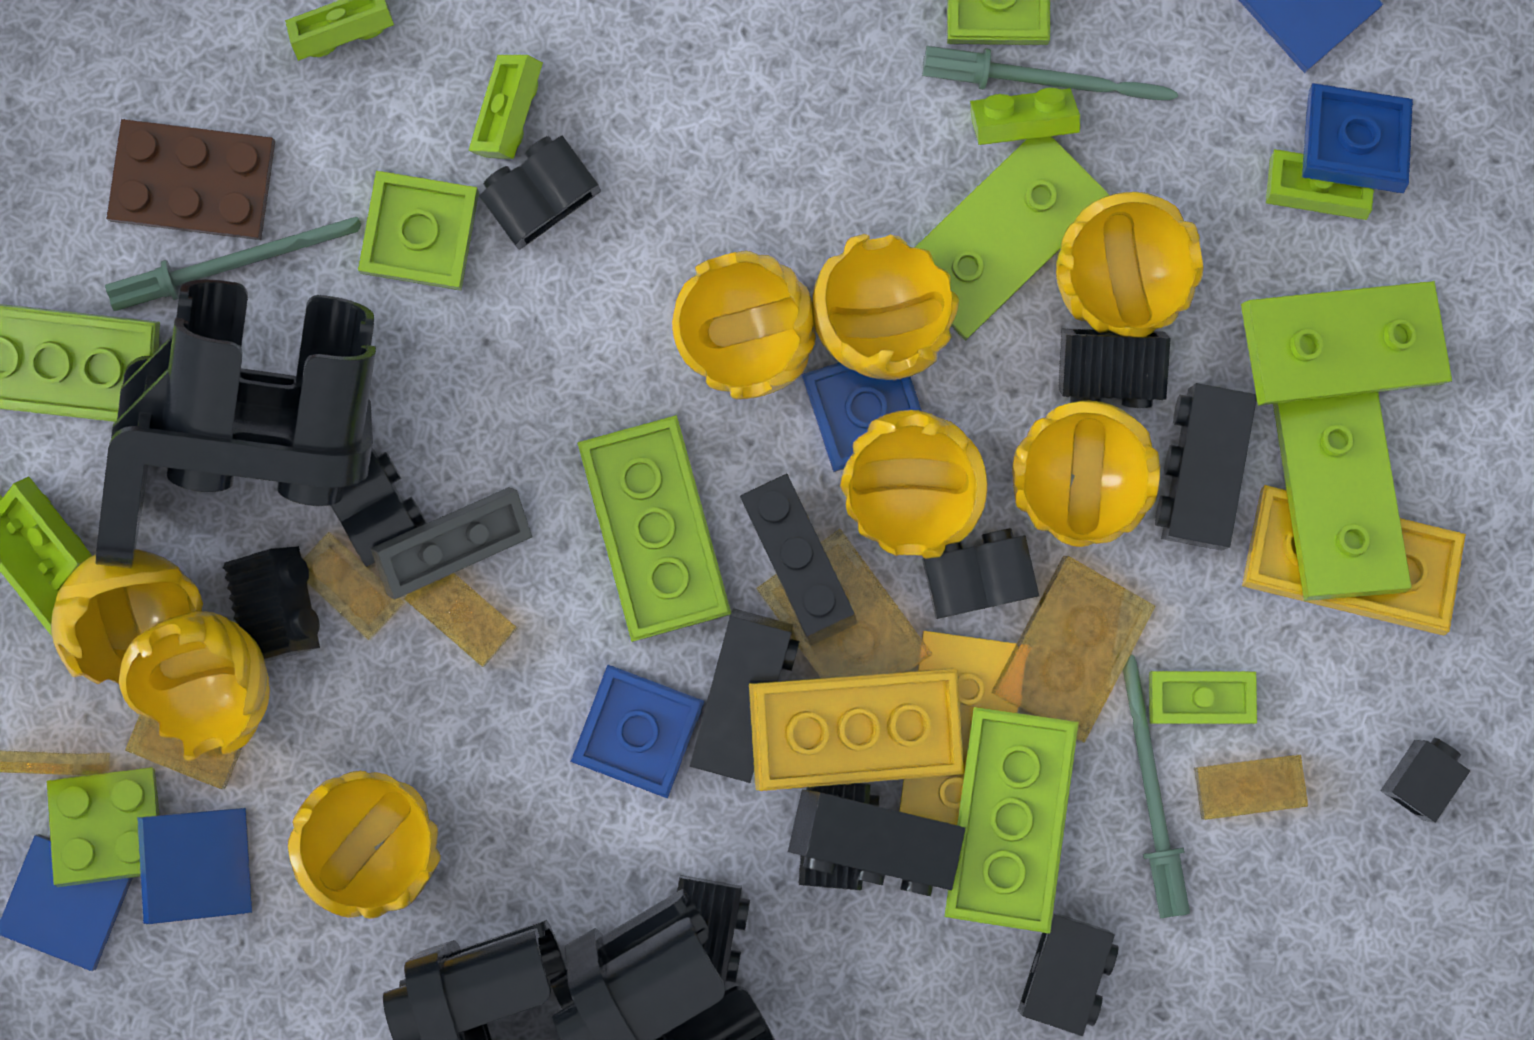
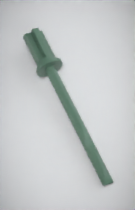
(977, 67)
(164, 281)
(1165, 862)

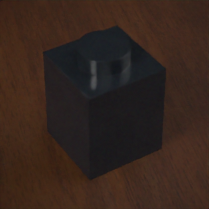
(1426, 778)

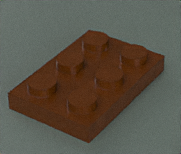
(191, 179)

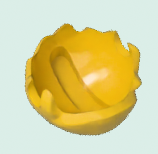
(1129, 264)
(883, 307)
(744, 324)
(1111, 466)
(914, 483)
(110, 606)
(197, 681)
(337, 837)

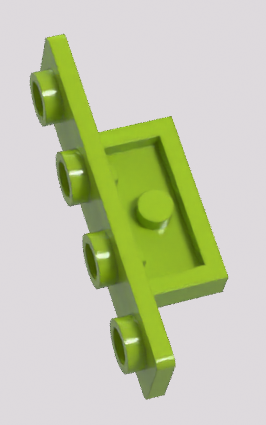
(36, 548)

